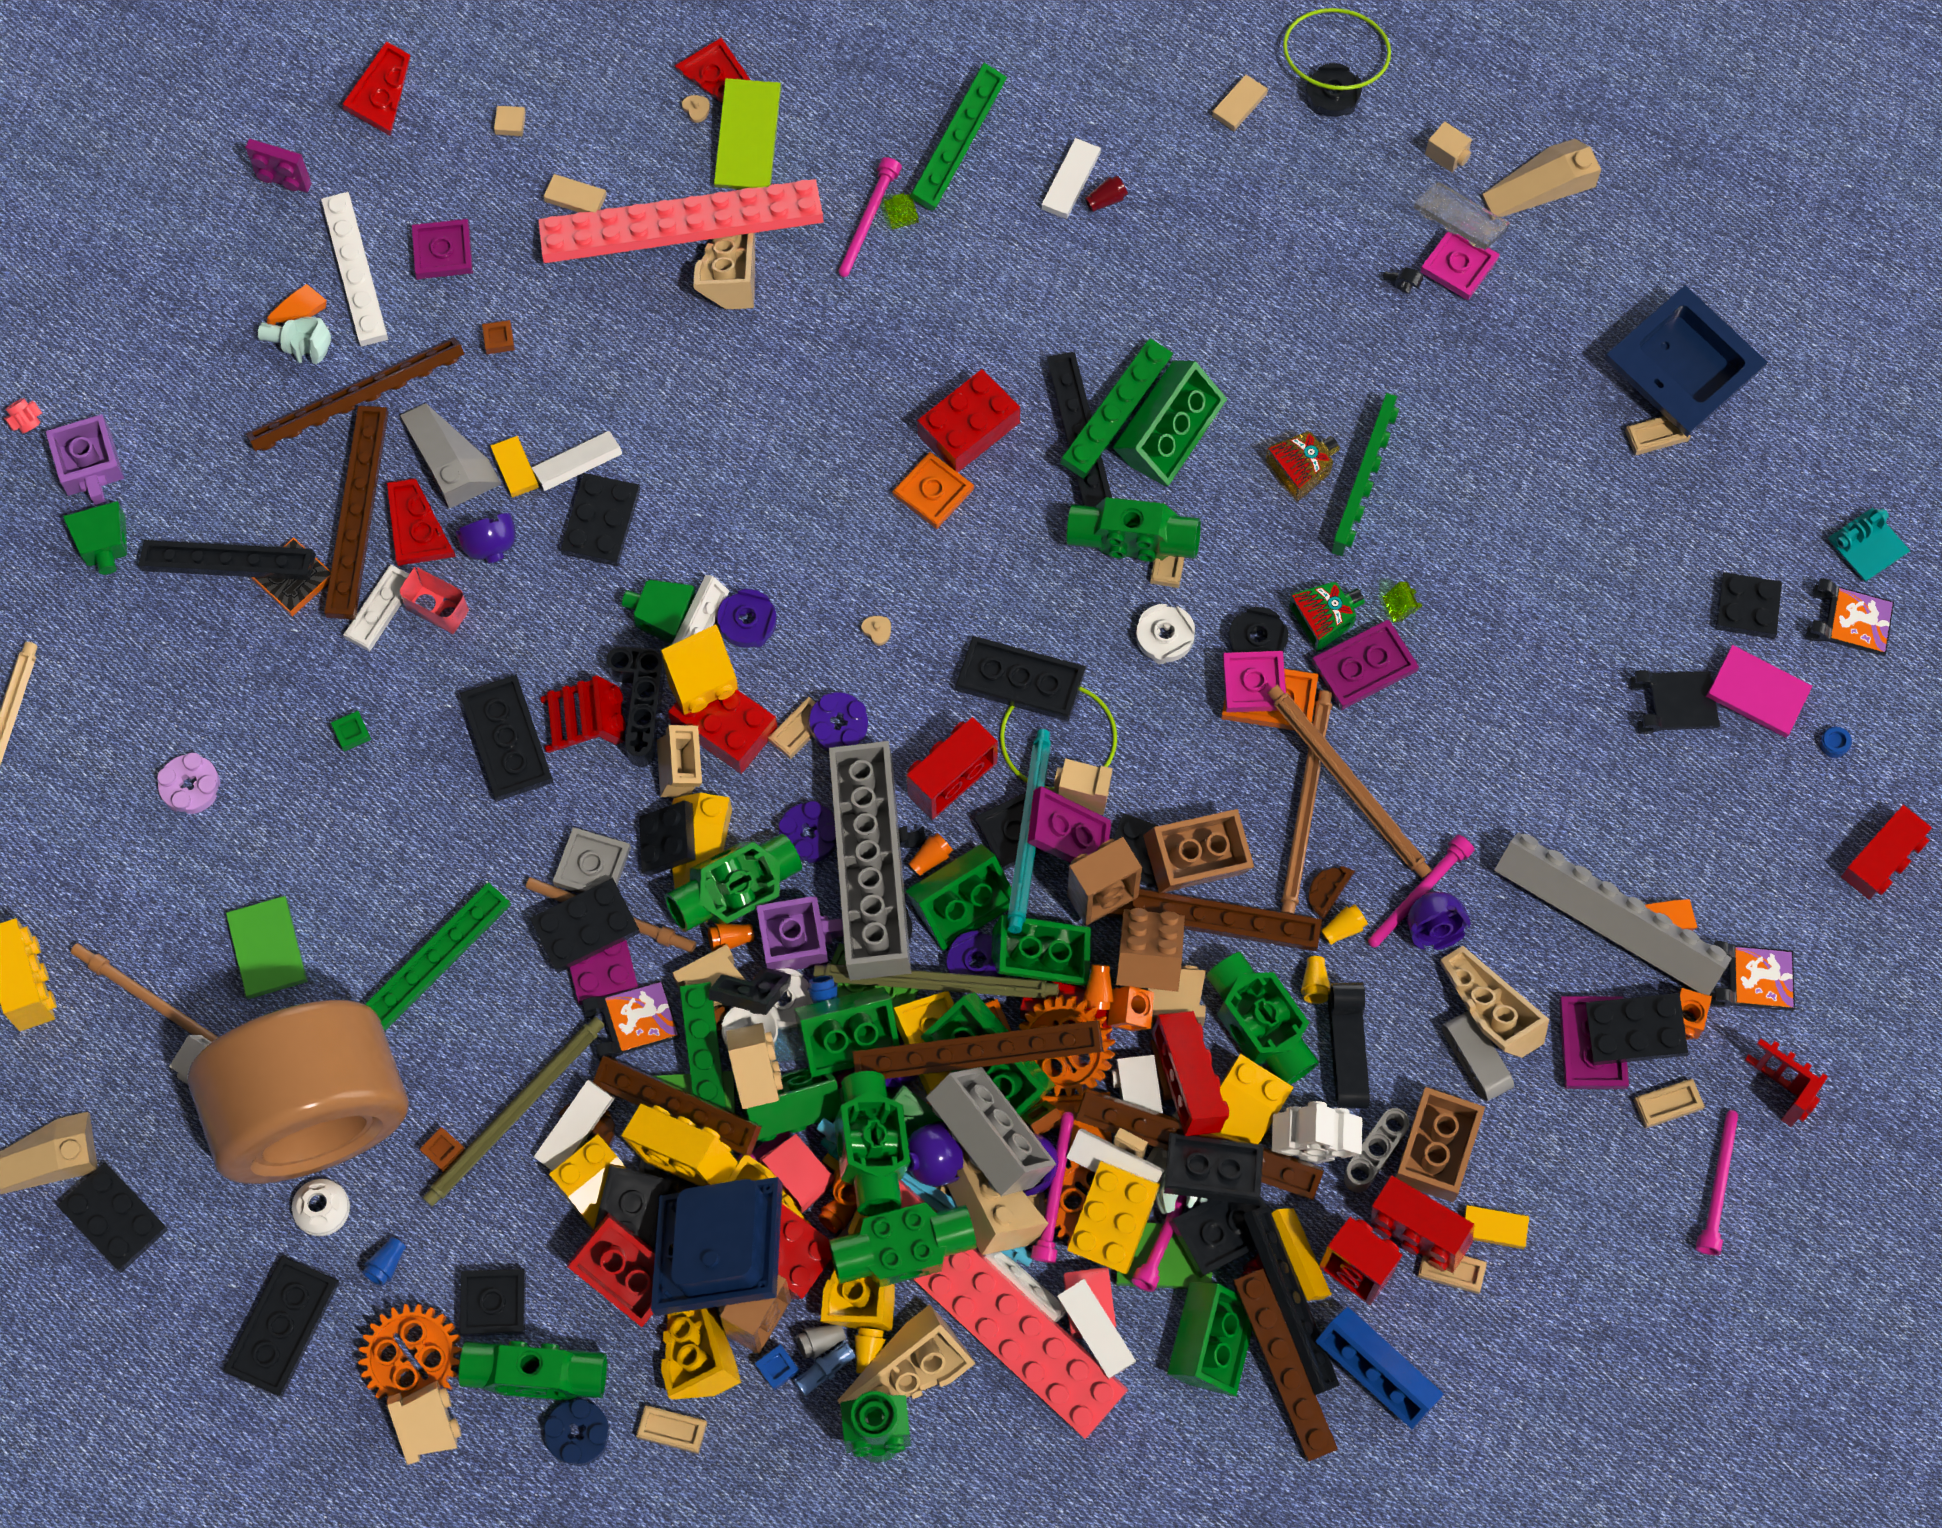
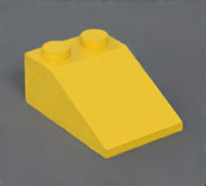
(699, 670)
(1252, 1099)
(584, 1176)

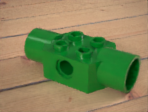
(1134, 530)
(733, 882)
(1262, 1018)
(871, 1143)
(902, 1244)
(506, 1368)
(875, 1426)

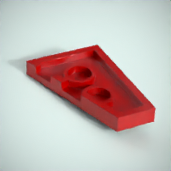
(711, 67)
(380, 89)
(414, 525)

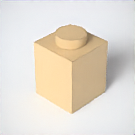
(1449, 147)

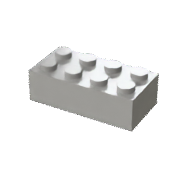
(990, 1131)

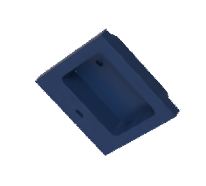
(1685, 360)
(717, 1245)

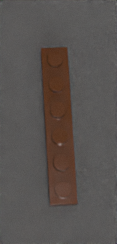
(647, 1090)
(1284, 1365)

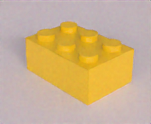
(23, 978)
(679, 1146)

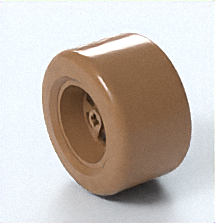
(297, 1091)

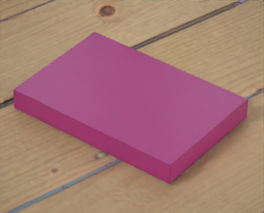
(1759, 691)

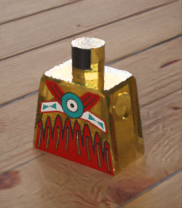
(1302, 462)

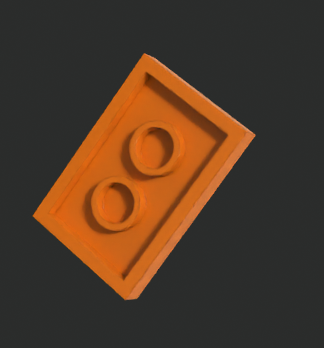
(1300, 687)

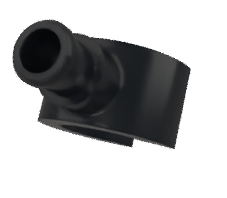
(1404, 279)
(911, 839)

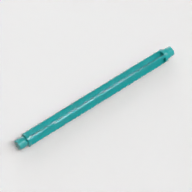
(1026, 851)

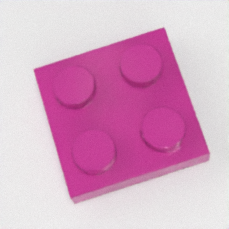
(1459, 264)
(1250, 678)

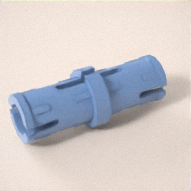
(824, 1368)

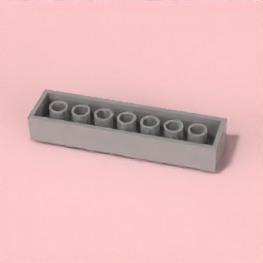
(869, 861)

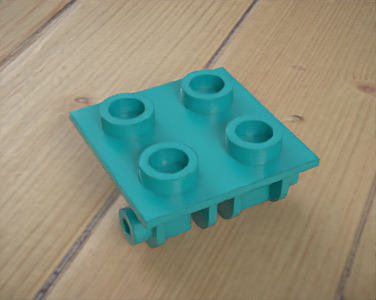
(1869, 543)

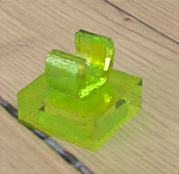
(901, 211)
(1401, 601)

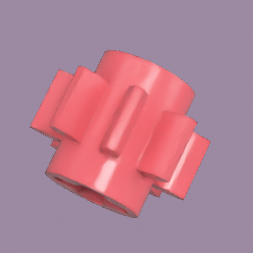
(23, 415)

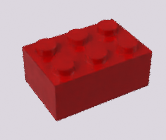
(968, 421)
(730, 728)
(951, 767)
(1421, 1225)
(801, 1253)
(1360, 1260)
(618, 1268)

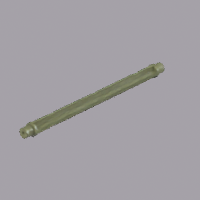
(949, 982)
(513, 1111)

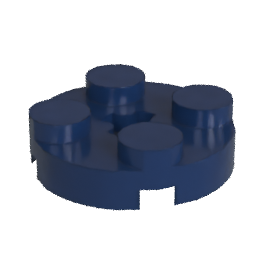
(559, 1428)

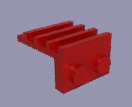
(599, 713)
(1804, 1085)

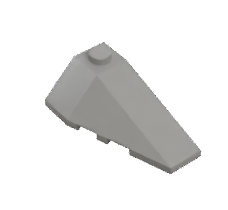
(451, 459)

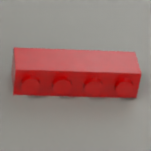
(1190, 1073)

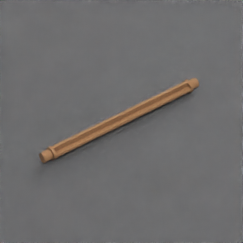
(1349, 781)
(1305, 810)

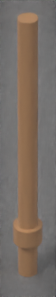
(664, 935)
(100, 965)

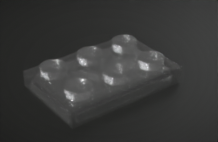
(1461, 216)

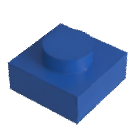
(777, 1367)

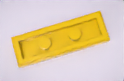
(1301, 1255)

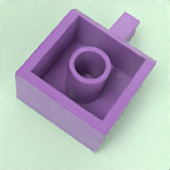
(85, 457)
(796, 933)

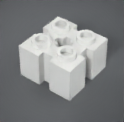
(1317, 1133)

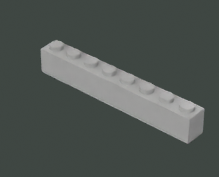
(1613, 913)

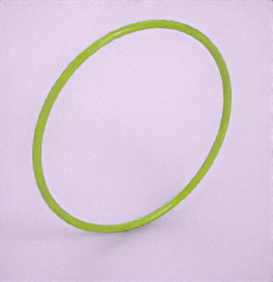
(1338, 10)
(1096, 698)

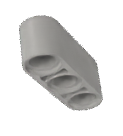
(1477, 1056)
(1381, 1136)

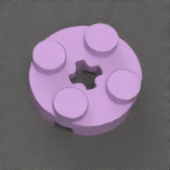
(173, 777)

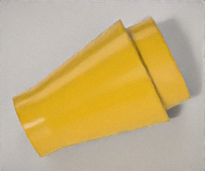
(1345, 924)
(1315, 981)
(867, 1346)

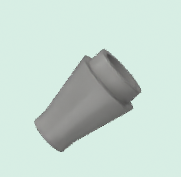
(819, 1339)

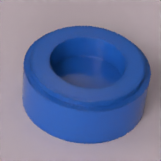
(1835, 742)

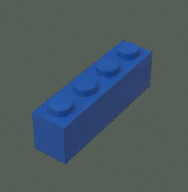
(1379, 1367)

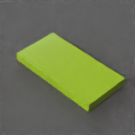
(747, 134)

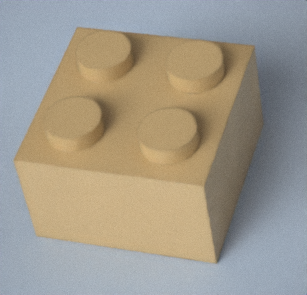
(751, 1060)

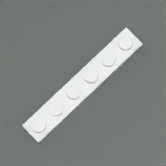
(354, 269)

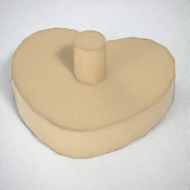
(697, 107)
(877, 628)

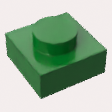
(351, 731)

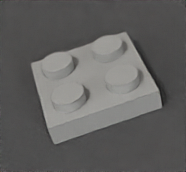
(590, 861)

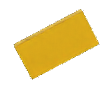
(514, 466)
(1498, 1226)

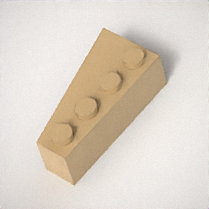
(997, 1220)

